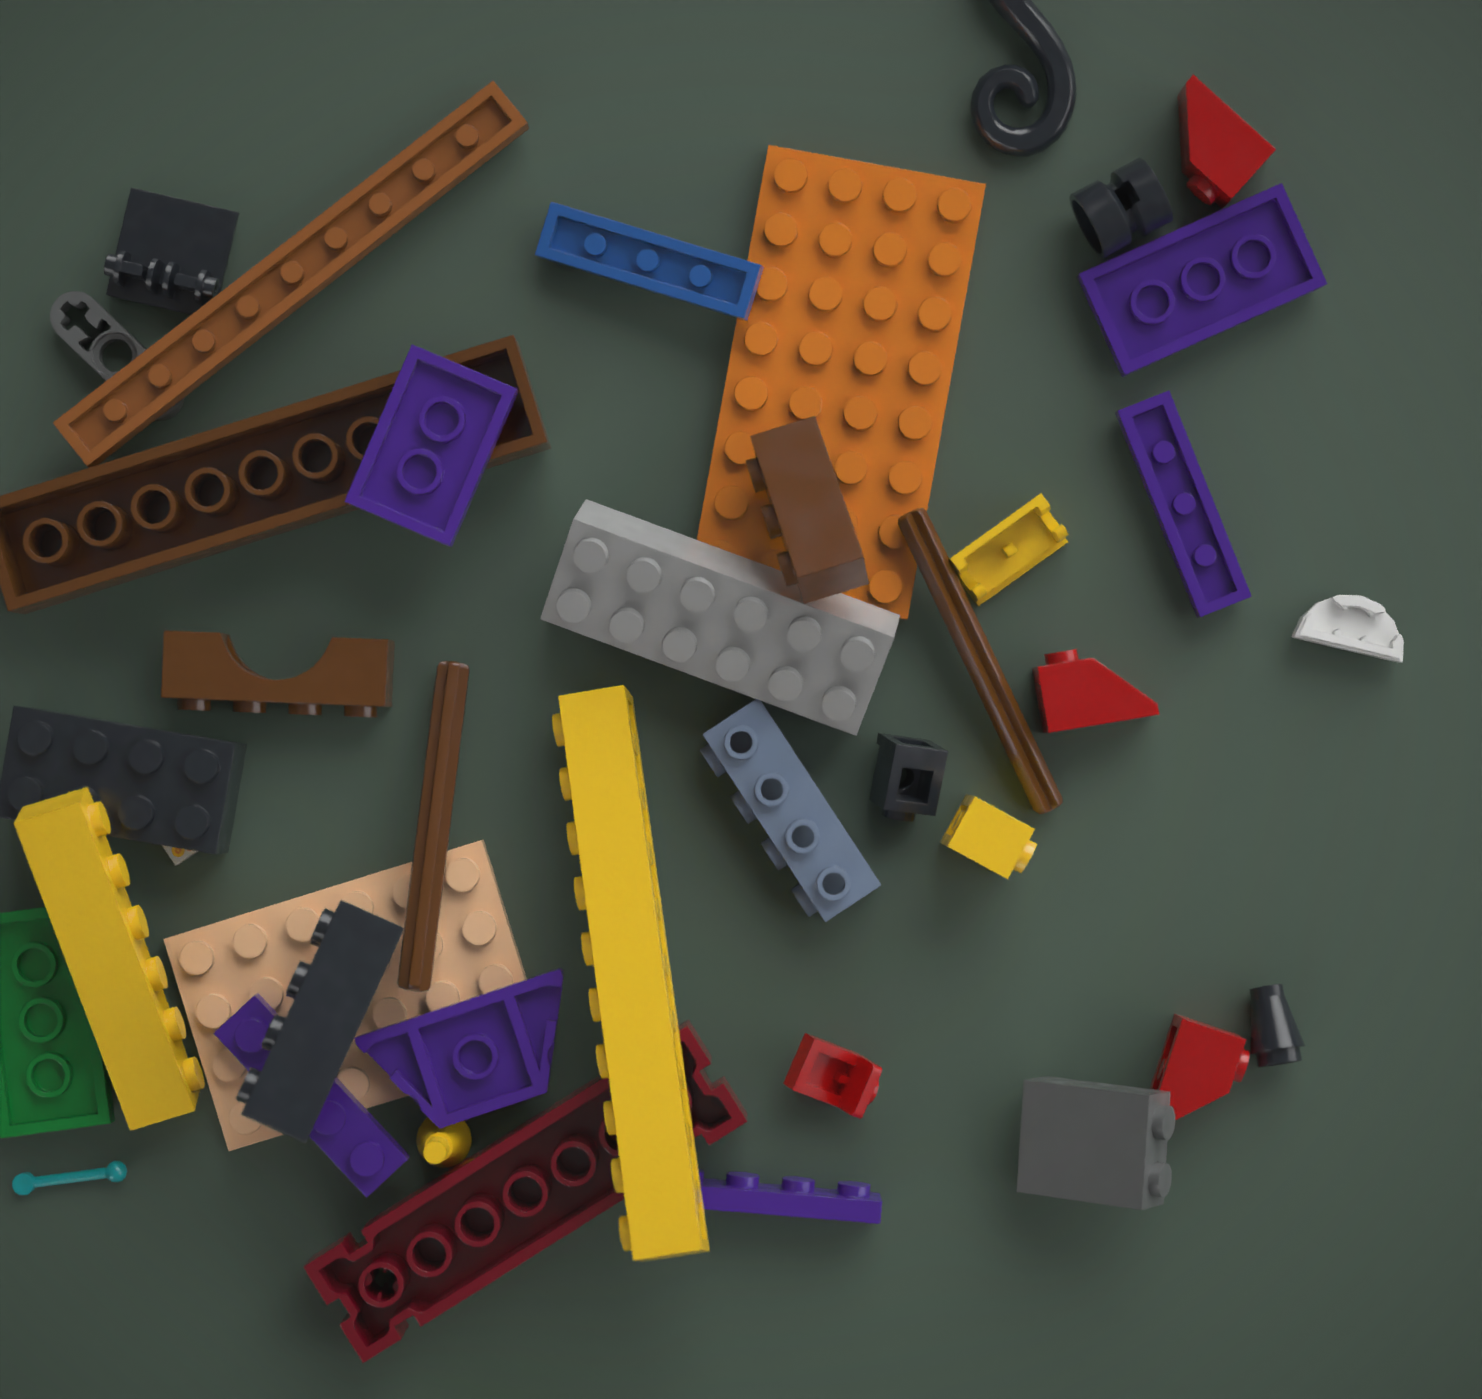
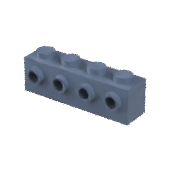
(790, 809)

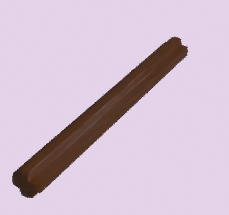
(980, 660)
(433, 826)

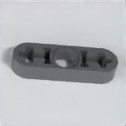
(98, 317)

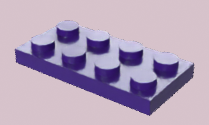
(1201, 280)

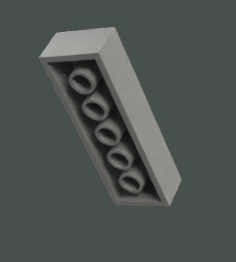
(718, 617)

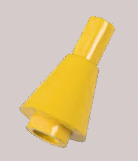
(445, 1145)

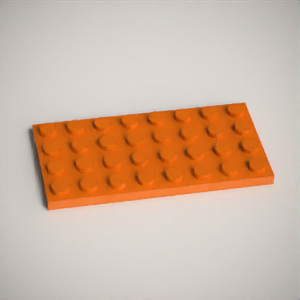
(850, 329)

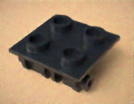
(170, 252)

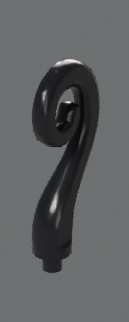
(1061, 86)

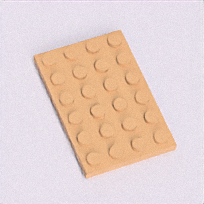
(260, 950)

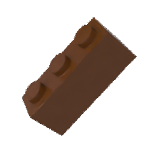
(806, 511)

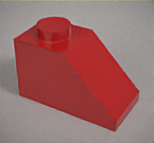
(1216, 145)
(1085, 694)
(1198, 1064)

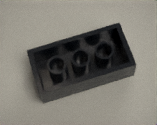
(150, 780)
(321, 1022)

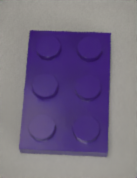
(431, 445)

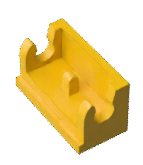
(1009, 550)

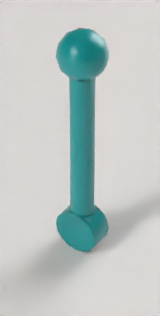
(26, 1182)

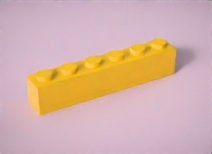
(109, 957)

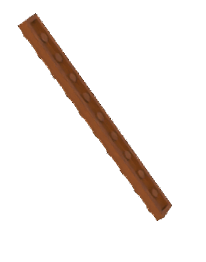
(291, 275)

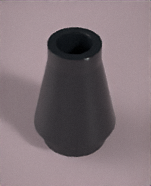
(1273, 1028)

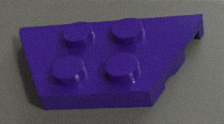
(474, 1051)

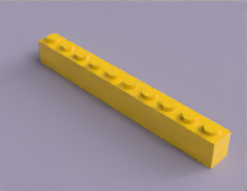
(632, 976)

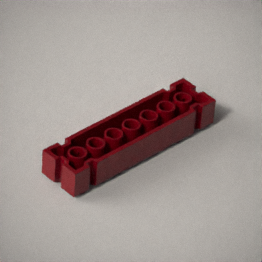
(496, 1209)

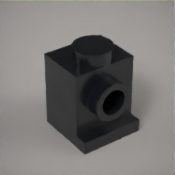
(921, 788)

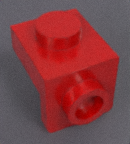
(834, 1075)

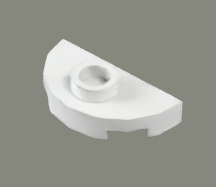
(1353, 626)

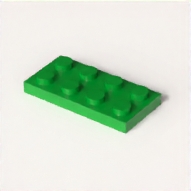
(47, 1048)

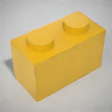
(990, 837)

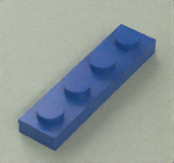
(649, 261)

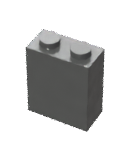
(1095, 1142)

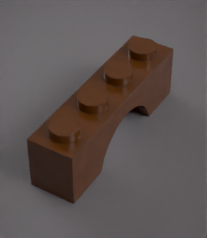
(208, 668)

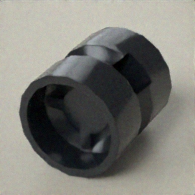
(1102, 213)

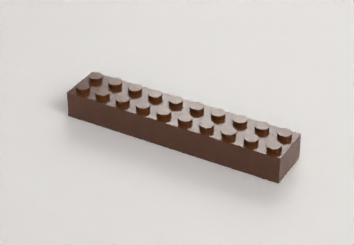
(219, 488)

